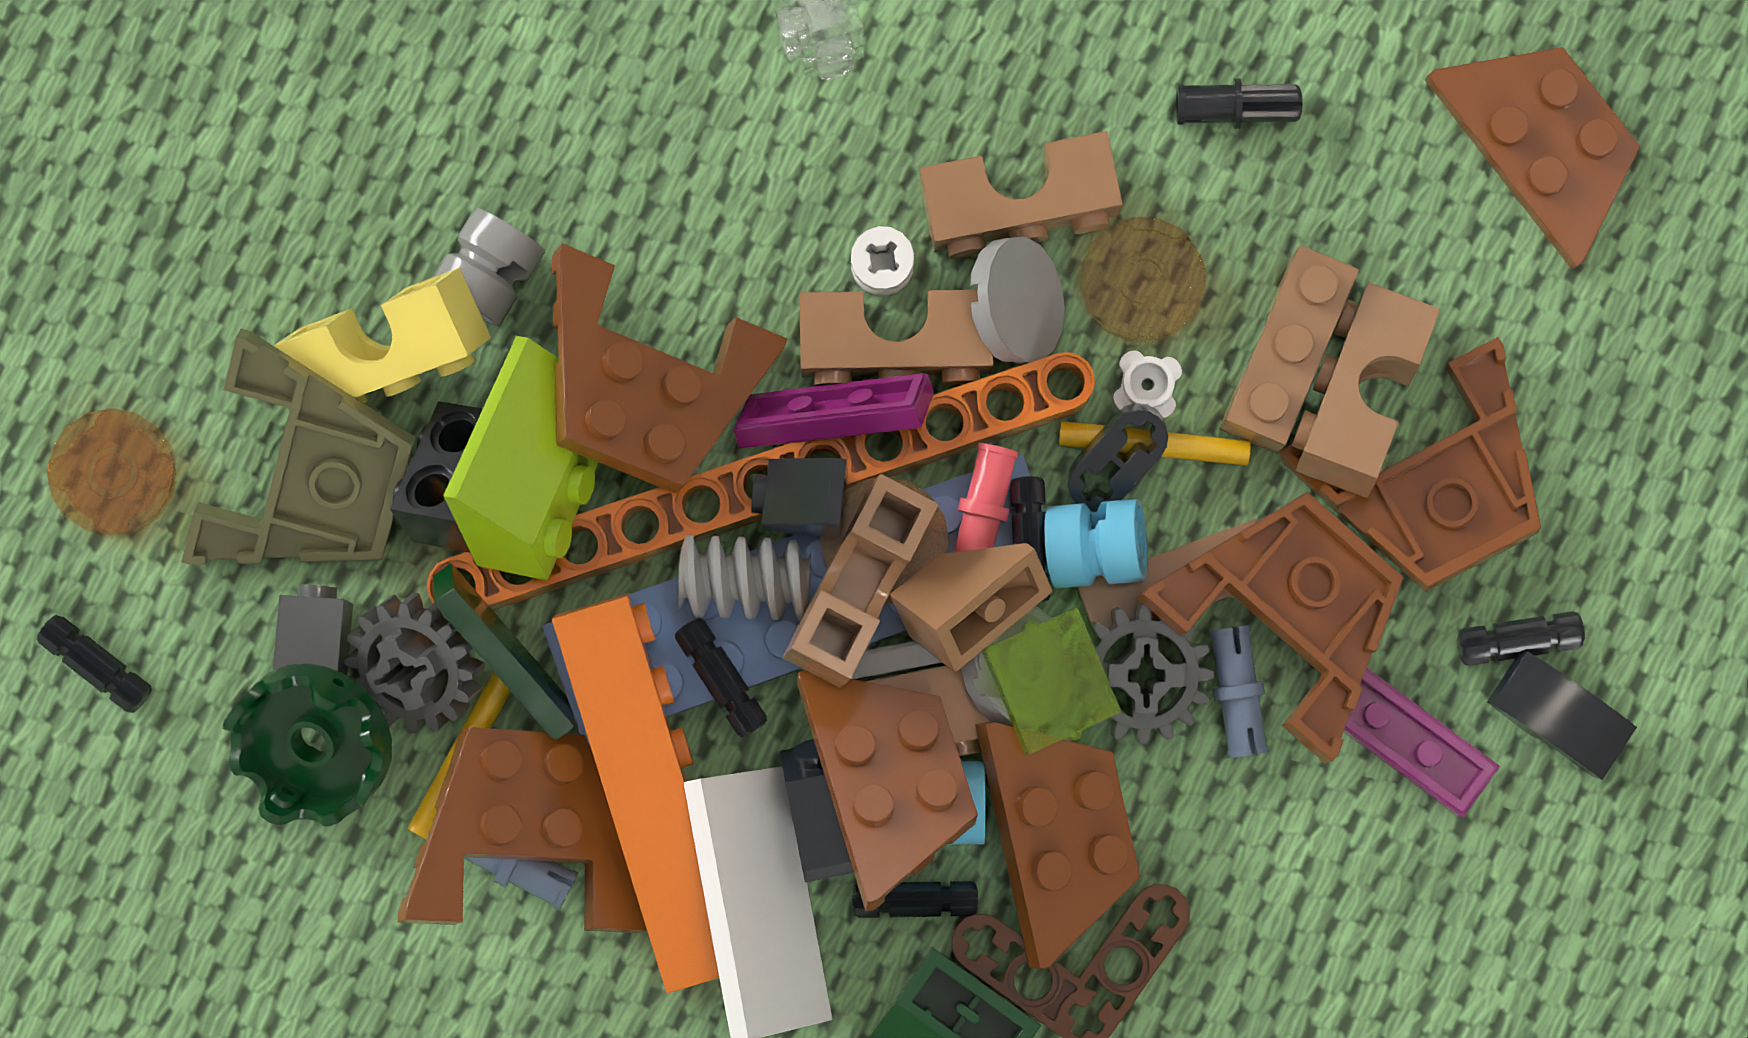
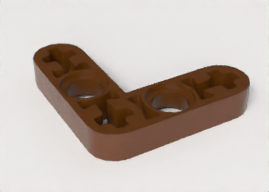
(1065, 986)

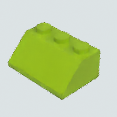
(513, 482)

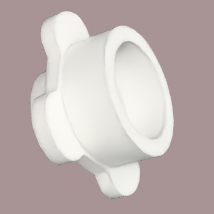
(1162, 374)

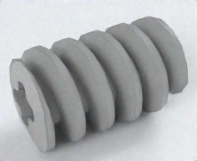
(744, 578)

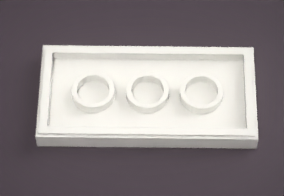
(757, 903)

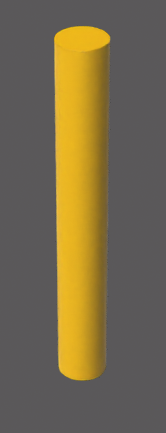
(1178, 446)
(482, 716)

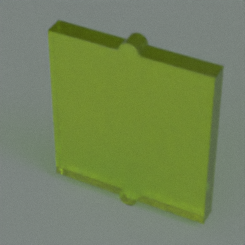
(1051, 681)

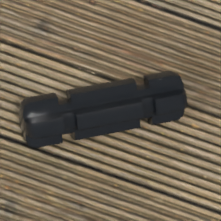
(1028, 523)
(1514, 636)
(94, 663)
(720, 677)
(922, 900)

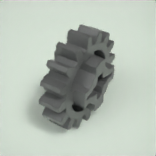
(410, 664)
(1170, 673)

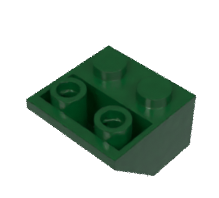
(951, 1003)

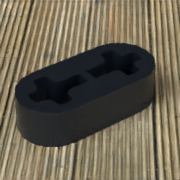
(1106, 447)

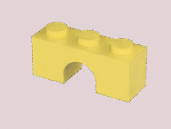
(430, 328)

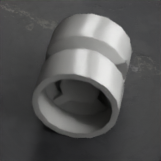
(492, 261)

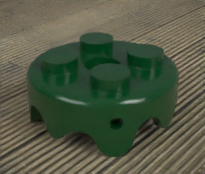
(296, 777)

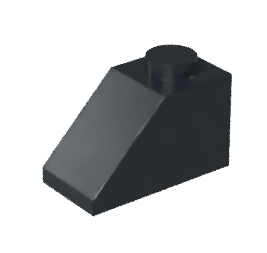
(802, 496)
(813, 814)

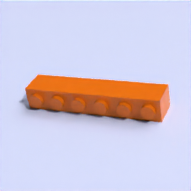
(642, 777)

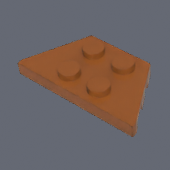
(1544, 138)
(888, 777)
(1059, 836)

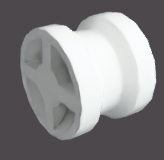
(883, 278)

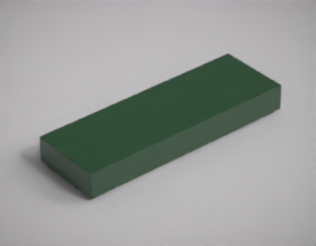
(502, 651)

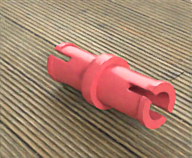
(986, 498)

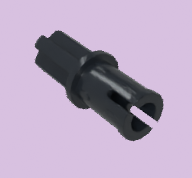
(1238, 103)

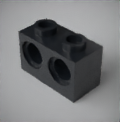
(420, 495)

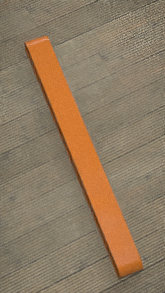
(729, 480)

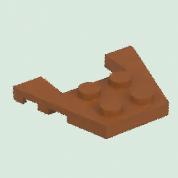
(633, 401)
(1455, 497)
(1312, 589)
(522, 801)

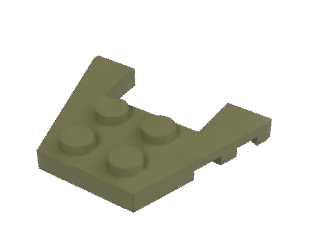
(330, 474)

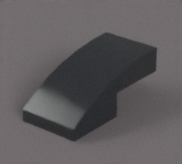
(1562, 714)

